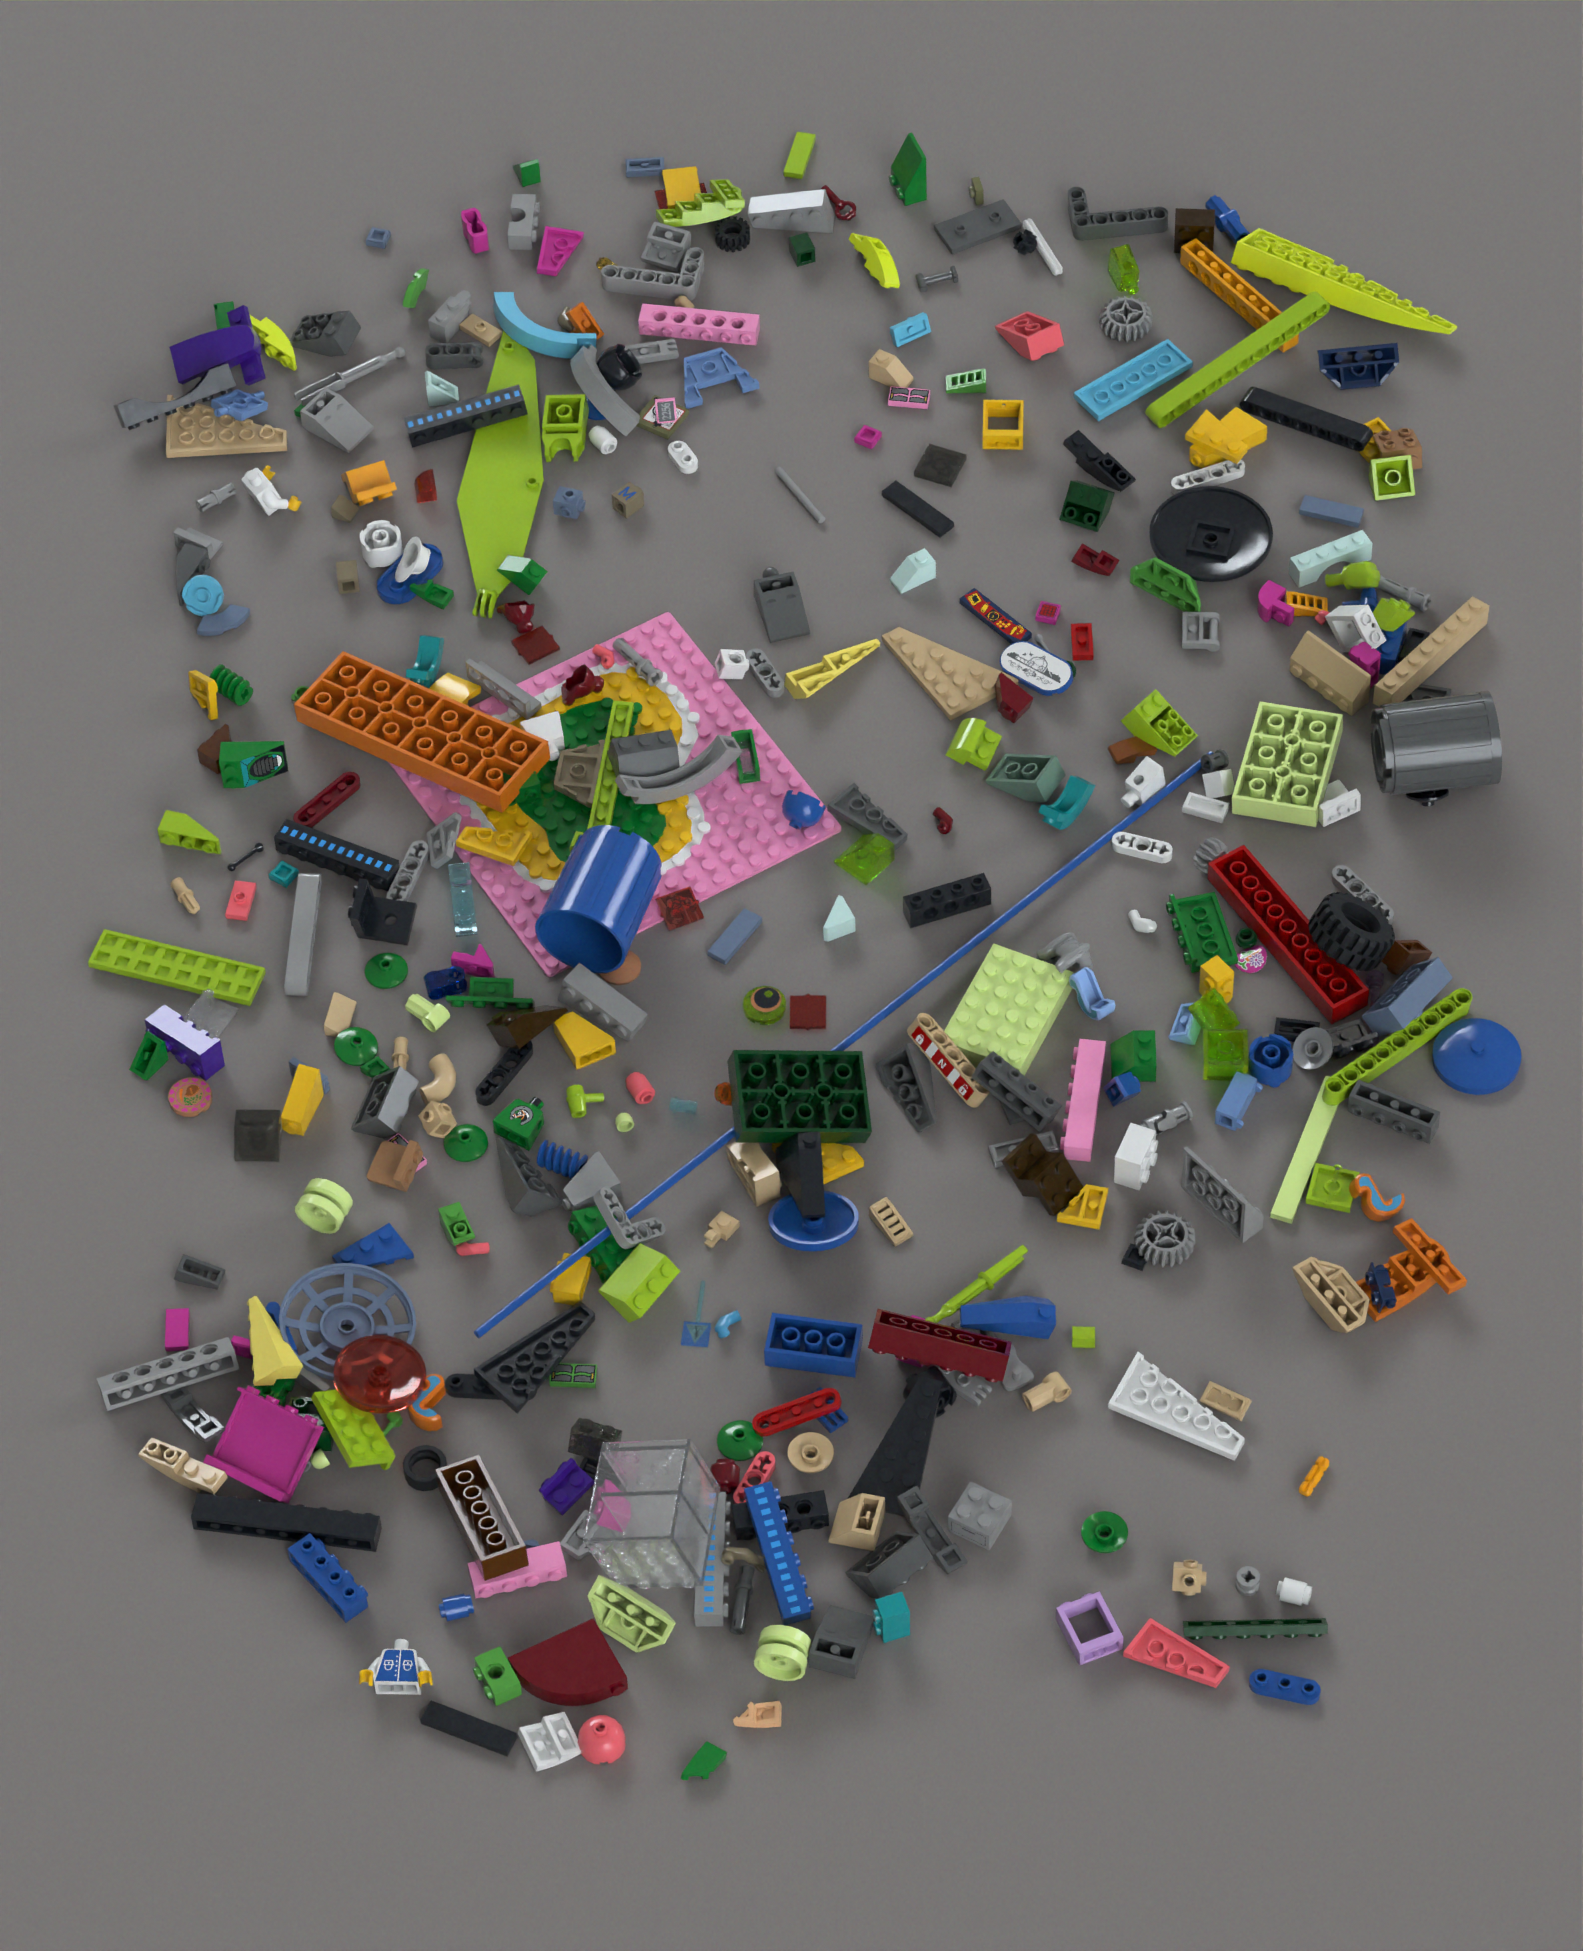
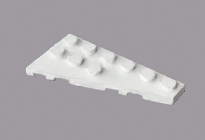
(1168, 1407)

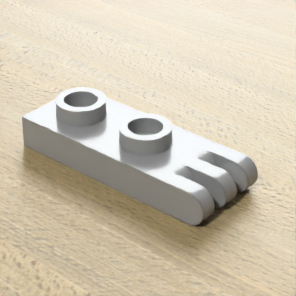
(654, 351)
(967, 1387)

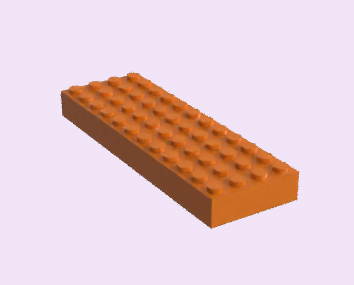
(422, 731)

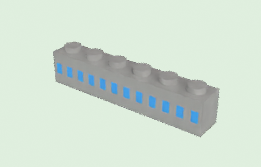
(709, 1598)

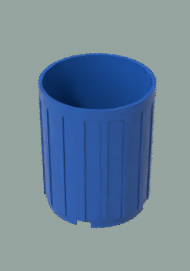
(599, 899)

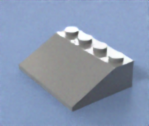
(1219, 1197)

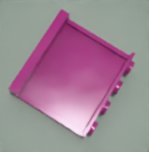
(266, 1444)

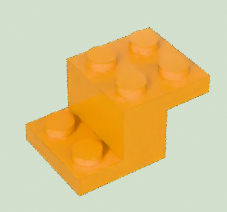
(369, 482)

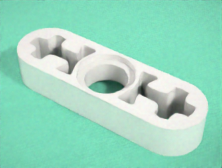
(1147, 854)

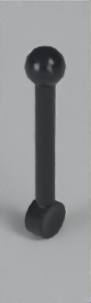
(258, 848)

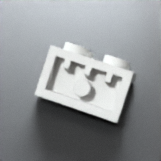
(1338, 803)

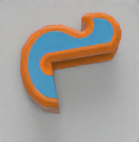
(1372, 1201)
(421, 1410)

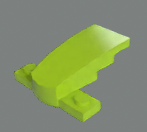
(706, 207)

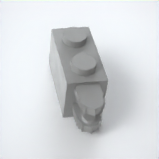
(446, 319)

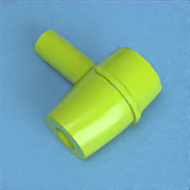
(577, 1100)

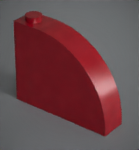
(571, 1668)

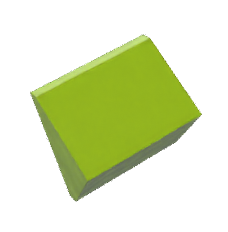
(1391, 477)

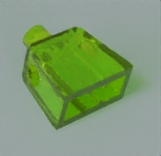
(1123, 269)

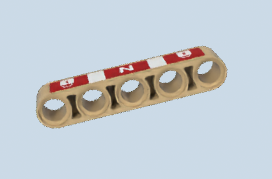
(947, 1059)

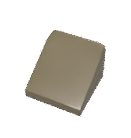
(344, 509)

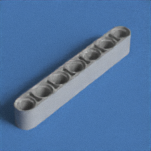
(303, 934)

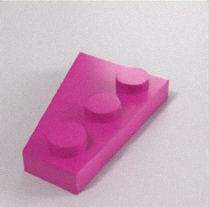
(556, 249)

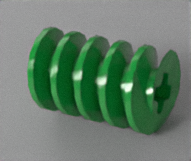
(232, 685)

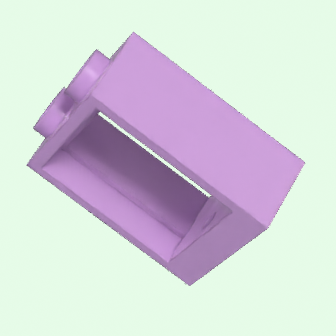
(1094, 1648)

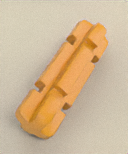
(1314, 1476)

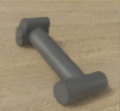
(923, 282)

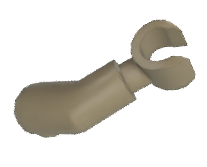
(732, 1553)

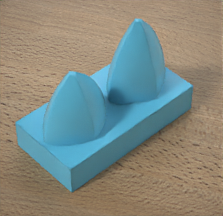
(910, 329)

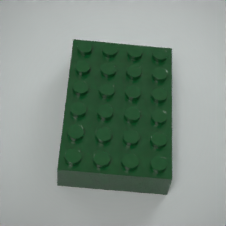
(799, 1093)

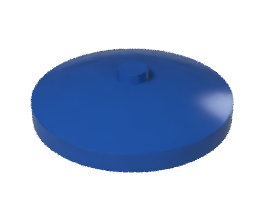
(1476, 1056)
(814, 1234)

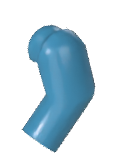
(725, 1321)

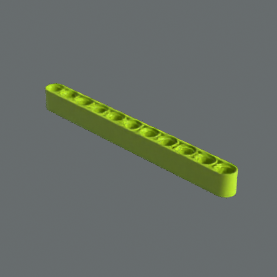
(1237, 359)

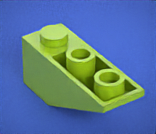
(185, 832)

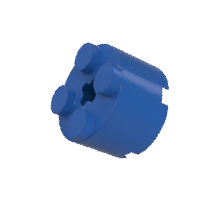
(1270, 1060)

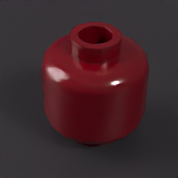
(726, 1474)

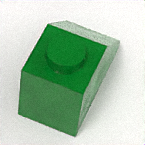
(522, 572)

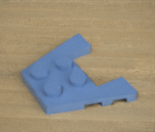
(712, 369)

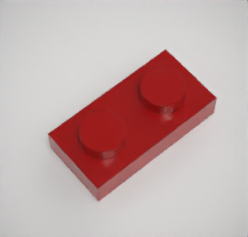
(1082, 641)

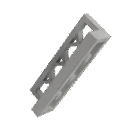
(502, 688)

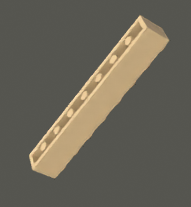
(1432, 653)

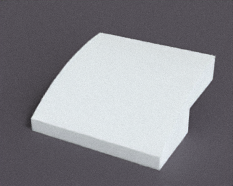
(549, 1741)

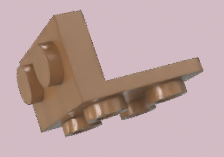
(1398, 444)
(395, 1164)

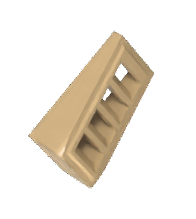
(882, 1210)

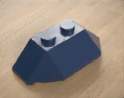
(1358, 365)

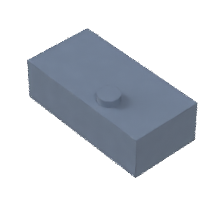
(1407, 997)

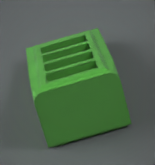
(973, 381)

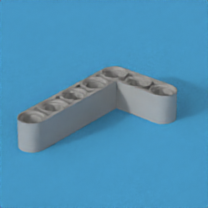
(657, 283)

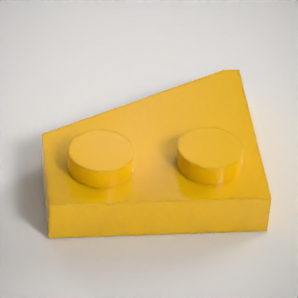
(204, 690)
(1086, 1208)

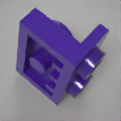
(566, 1486)

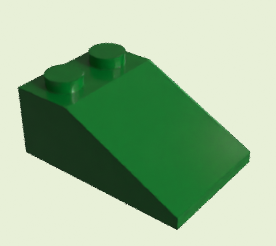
(909, 172)

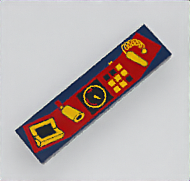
(994, 617)

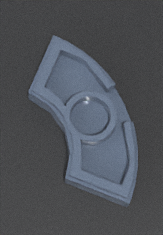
(228, 619)

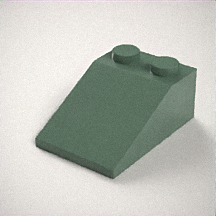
(1027, 776)

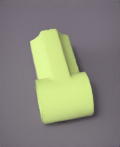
(431, 1015)

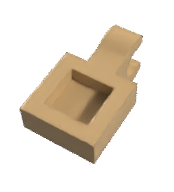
(720, 1227)

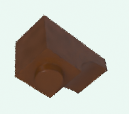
(1404, 954)

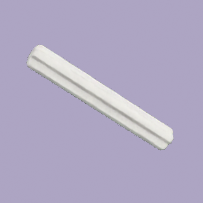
(1043, 248)

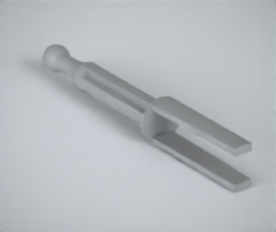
(339, 380)

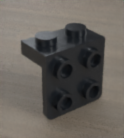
(1350, 1037)

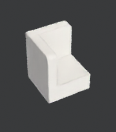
(1218, 783)

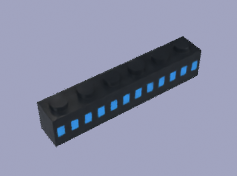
(465, 415)
(336, 854)

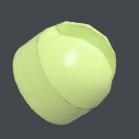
(624, 1122)
(319, 1460)

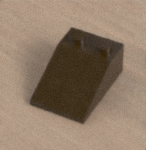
(520, 1026)

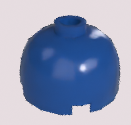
(801, 810)

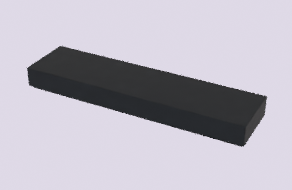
(917, 509)
(469, 1728)

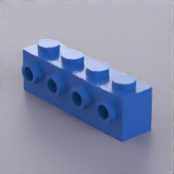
(328, 1577)

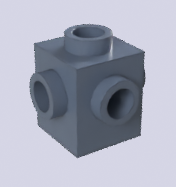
(568, 502)

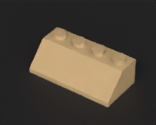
(1330, 674)

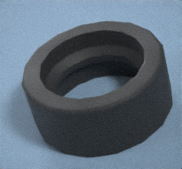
(421, 1453)

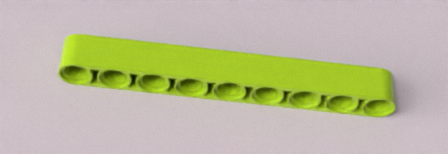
(1387, 1054)

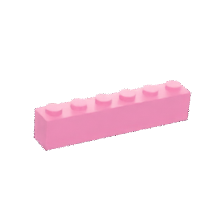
(1084, 1100)

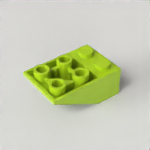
(1159, 724)

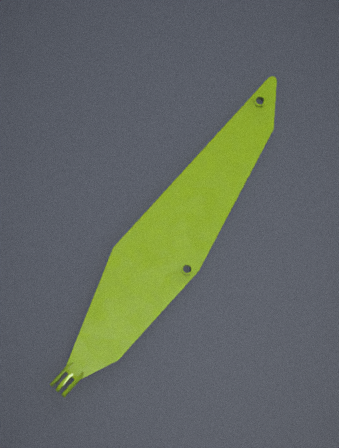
(502, 479)

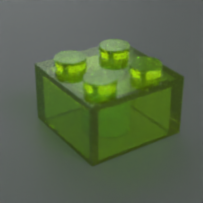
(1224, 1053)

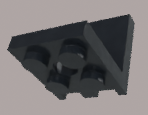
(370, 913)

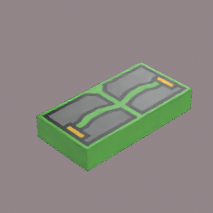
(574, 1375)

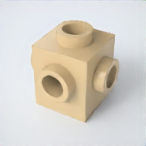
(437, 1119)
(1187, 1585)

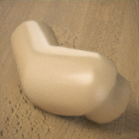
(683, 301)

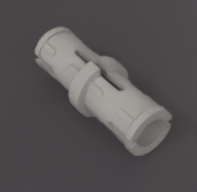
(216, 497)

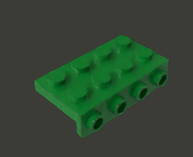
(1201, 930)
(608, 1254)

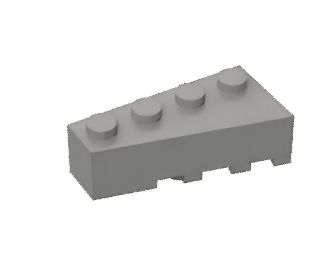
(793, 211)

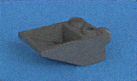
(780, 605)

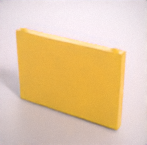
(680, 184)

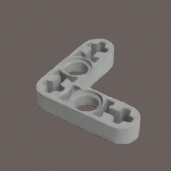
(609, 1204)

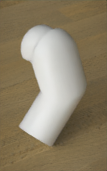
(1141, 924)

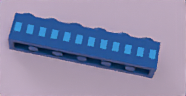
(777, 1553)

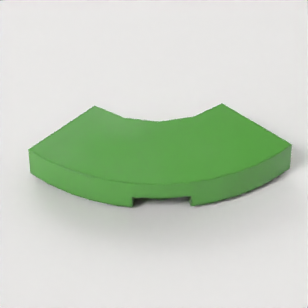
(415, 288)

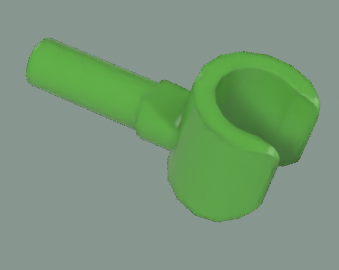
(395, 1421)

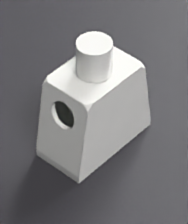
(547, 728)
(1143, 783)

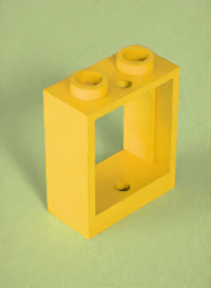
(1003, 438)

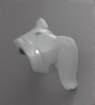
(1070, 951)

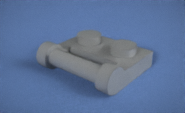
(1193, 630)

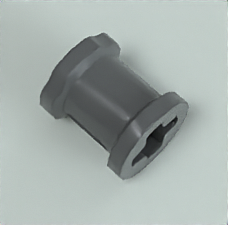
(1214, 761)

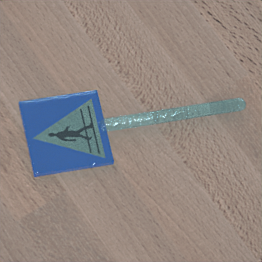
(696, 1332)

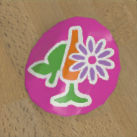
(1252, 959)

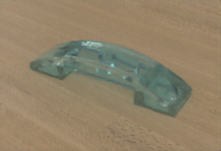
(462, 899)

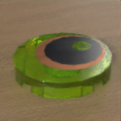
(764, 1005)

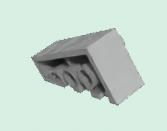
(601, 1003)

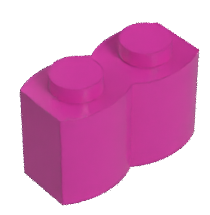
(474, 230)

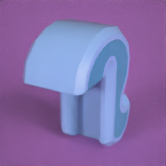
(1090, 995)

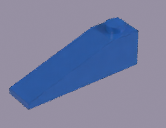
(1015, 1316)

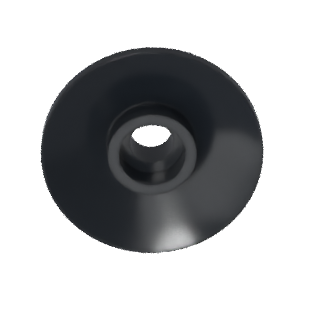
(1428, 797)

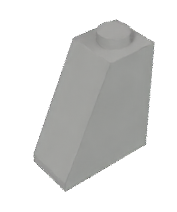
(590, 1179)

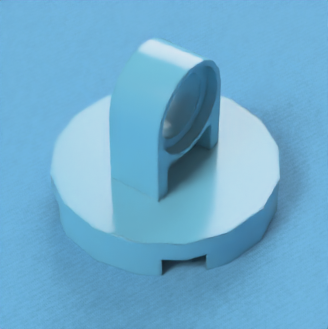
(203, 595)

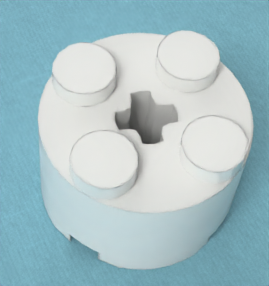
(381, 544)

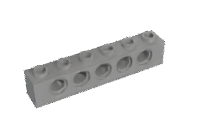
(167, 1373)

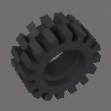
(732, 226)

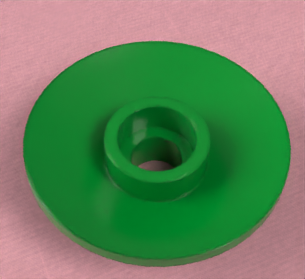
(383, 976)
(353, 1053)
(468, 1149)
(739, 1448)
(1104, 1524)

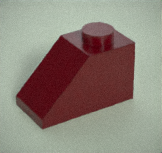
(1011, 698)

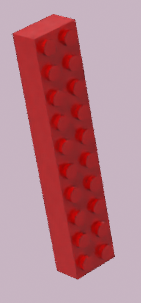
(1286, 934)

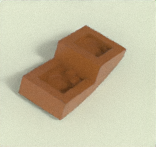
(1129, 749)

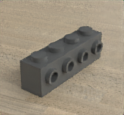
(1016, 1091)
(1393, 1111)

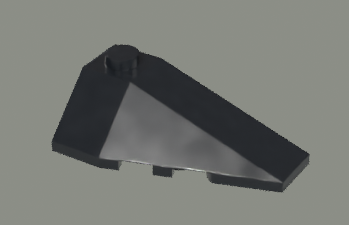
(802, 1170)

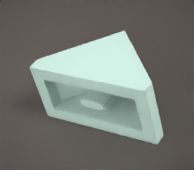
(440, 391)
(840, 921)

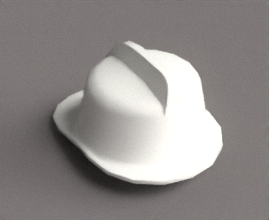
(413, 561)

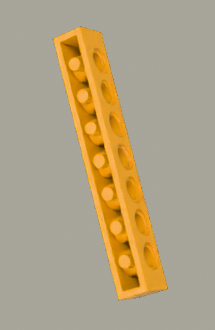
(1230, 287)

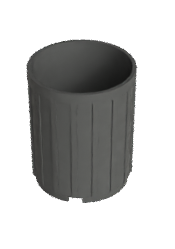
(1437, 743)

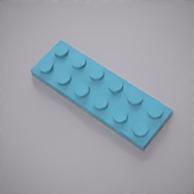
(1133, 379)

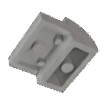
(666, 246)

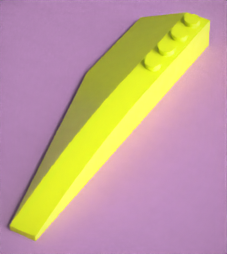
(1310, 271)

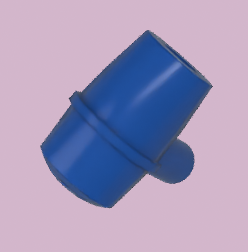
(1368, 597)

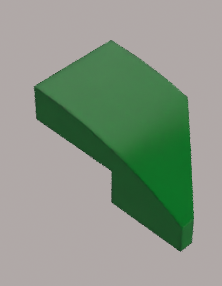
(433, 593)
(704, 1761)

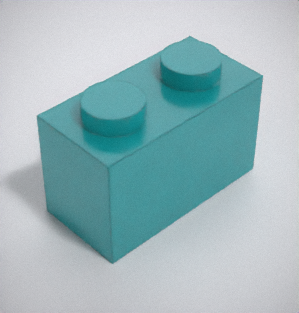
(891, 1617)

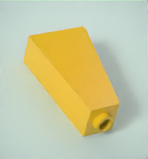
(1243, 426)

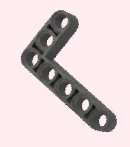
(1112, 223)

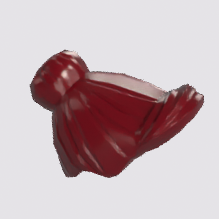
(518, 614)
(580, 685)

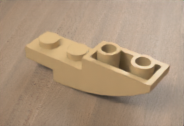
(180, 1467)

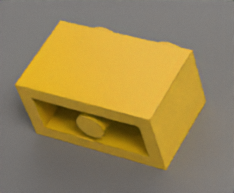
(572, 1283)

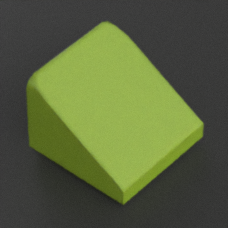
(1083, 1337)

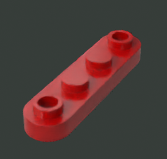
(796, 1412)

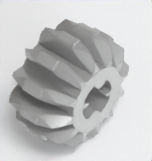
(1209, 851)

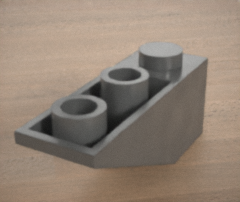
(190, 562)

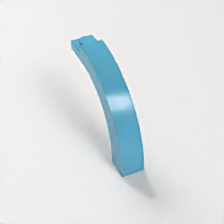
(535, 336)

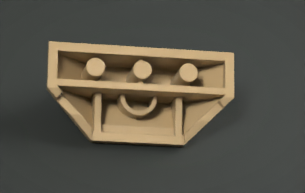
(1332, 1294)

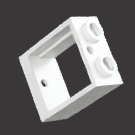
(1345, 632)

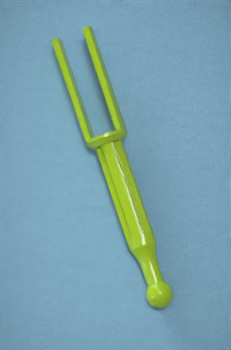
(984, 1282)

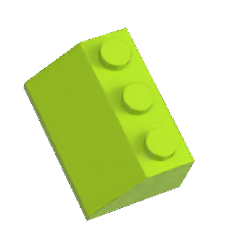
(638, 1282)

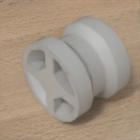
(1251, 1585)

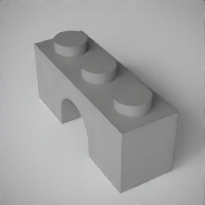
(524, 221)

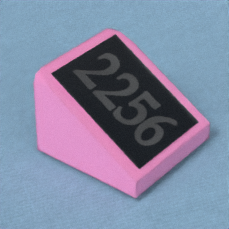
(665, 410)

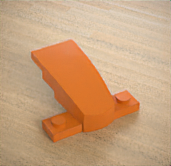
(1415, 1269)

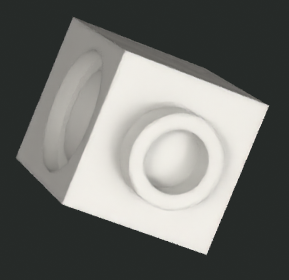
(731, 664)

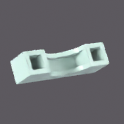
(1308, 566)

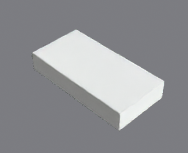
(1205, 807)

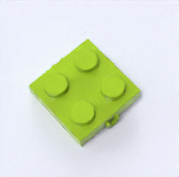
(1331, 1187)

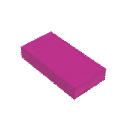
(177, 1329)

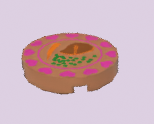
(190, 1097)

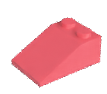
(1031, 335)

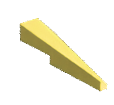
(810, 679)
(271, 1354)

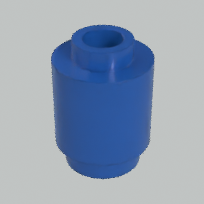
(456, 1607)

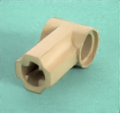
(1051, 1389)

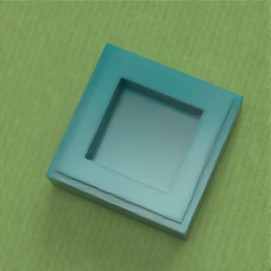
(283, 874)

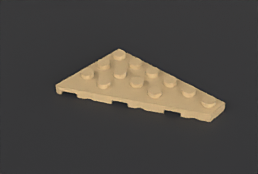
(201, 433)
(945, 675)

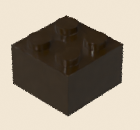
(1192, 225)

